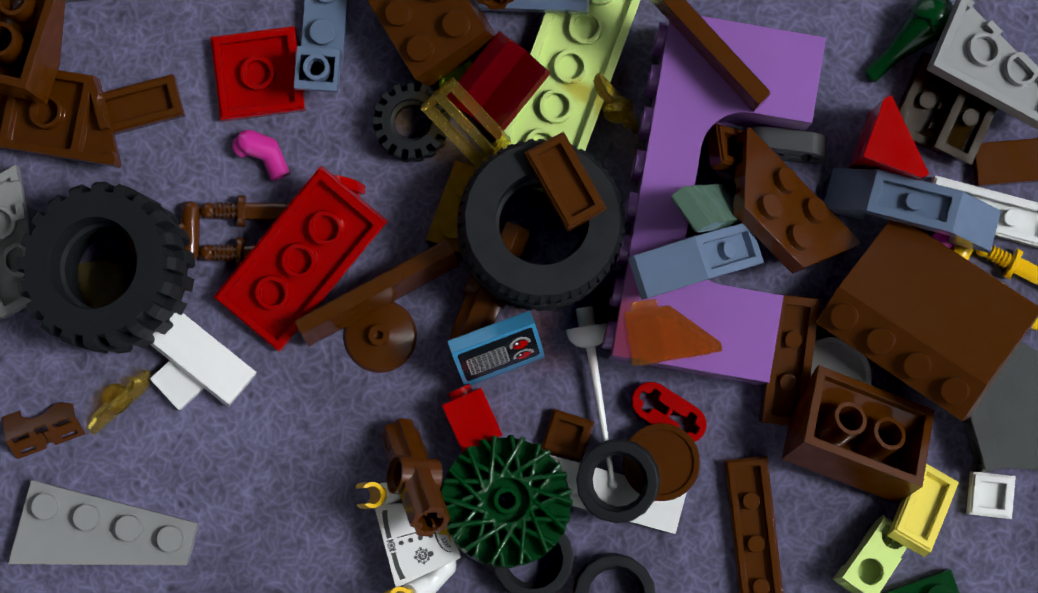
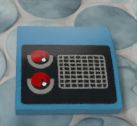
(497, 348)

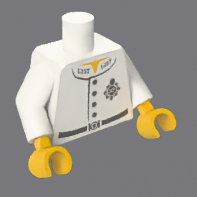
(415, 561)

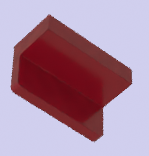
(502, 80)

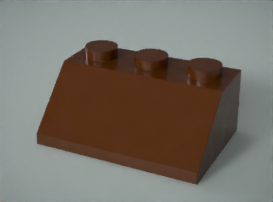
(860, 435)

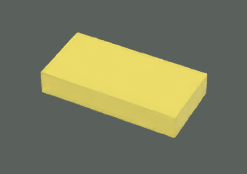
(923, 512)

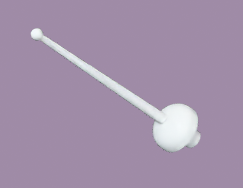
(589, 336)

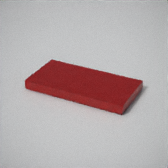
(300, 258)

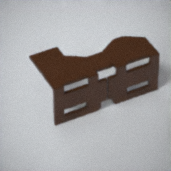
(17, 426)

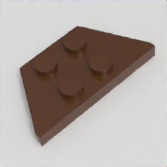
(68, 127)
(784, 209)

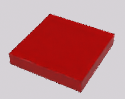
(256, 74)

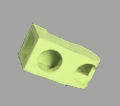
(872, 560)

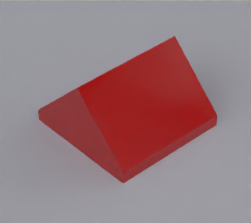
(888, 144)

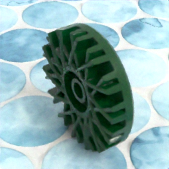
(498, 534)

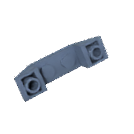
(322, 46)
(913, 203)
(695, 260)

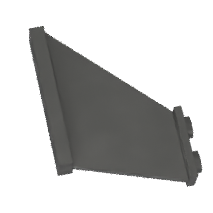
(1005, 422)

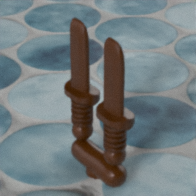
(242, 211)

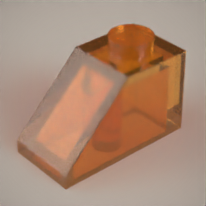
(663, 335)

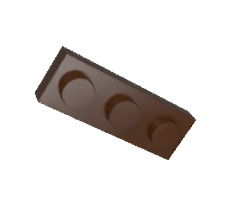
(791, 359)

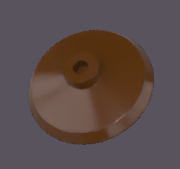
(381, 339)
(675, 456)

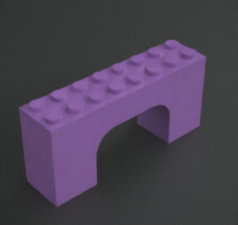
(684, 106)

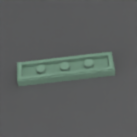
(707, 206)

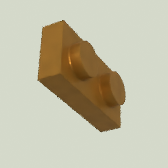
(445, 219)

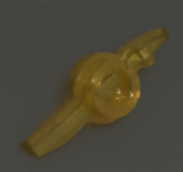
(615, 106)
(117, 399)

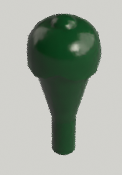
(919, 29)

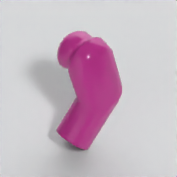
(264, 148)

